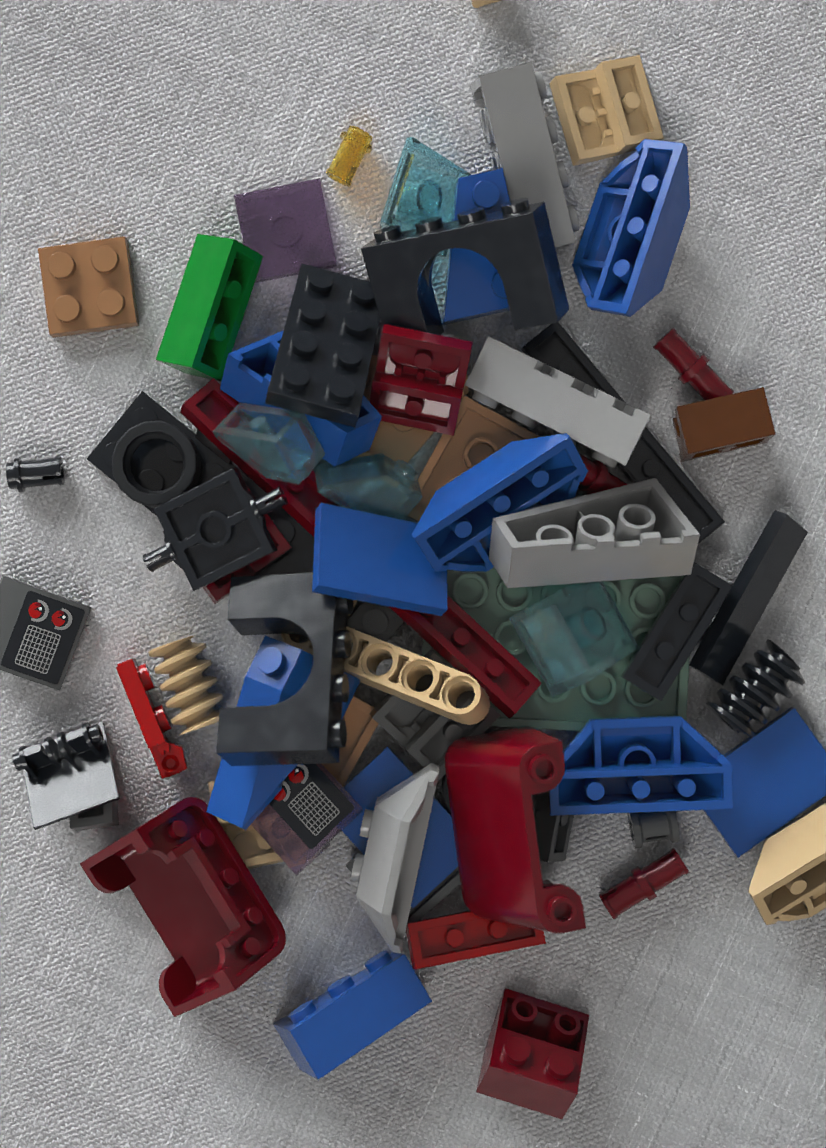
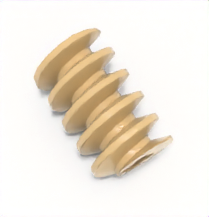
(188, 683)

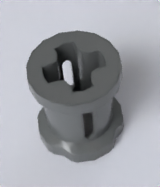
(653, 827)

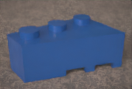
(472, 280)
(248, 380)
(352, 1014)

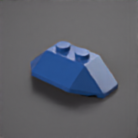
(634, 228)
(515, 478)
(641, 768)

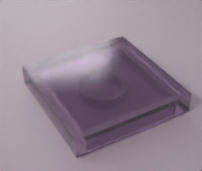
(287, 228)

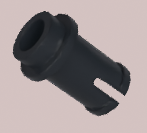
(34, 473)

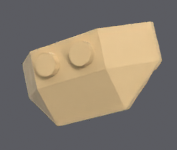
(792, 871)

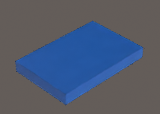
(374, 561)
(773, 781)
(439, 848)

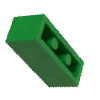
(209, 306)

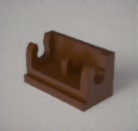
(723, 424)

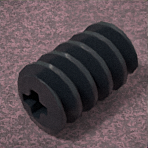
(757, 690)

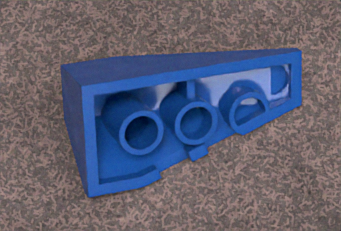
(273, 677)

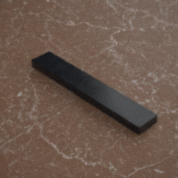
(649, 458)

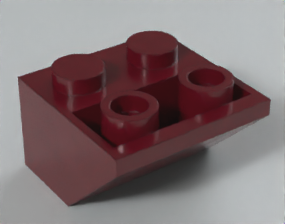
(534, 1054)

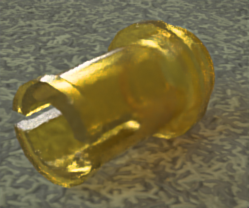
(349, 155)

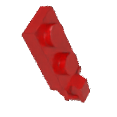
(151, 719)

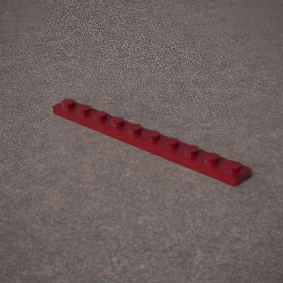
(452, 635)

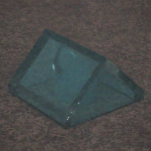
(421, 188)

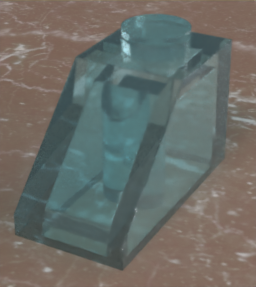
(272, 441)
(371, 485)

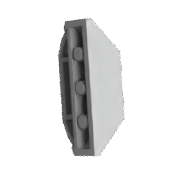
(394, 853)

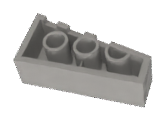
(556, 401)
(595, 538)

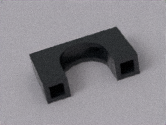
(512, 239)
(310, 722)

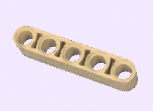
(404, 674)

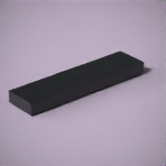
(748, 597)

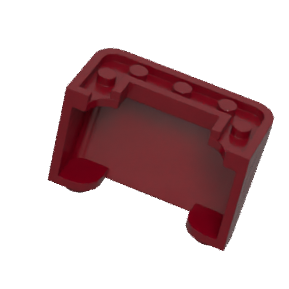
(496, 830)
(196, 900)

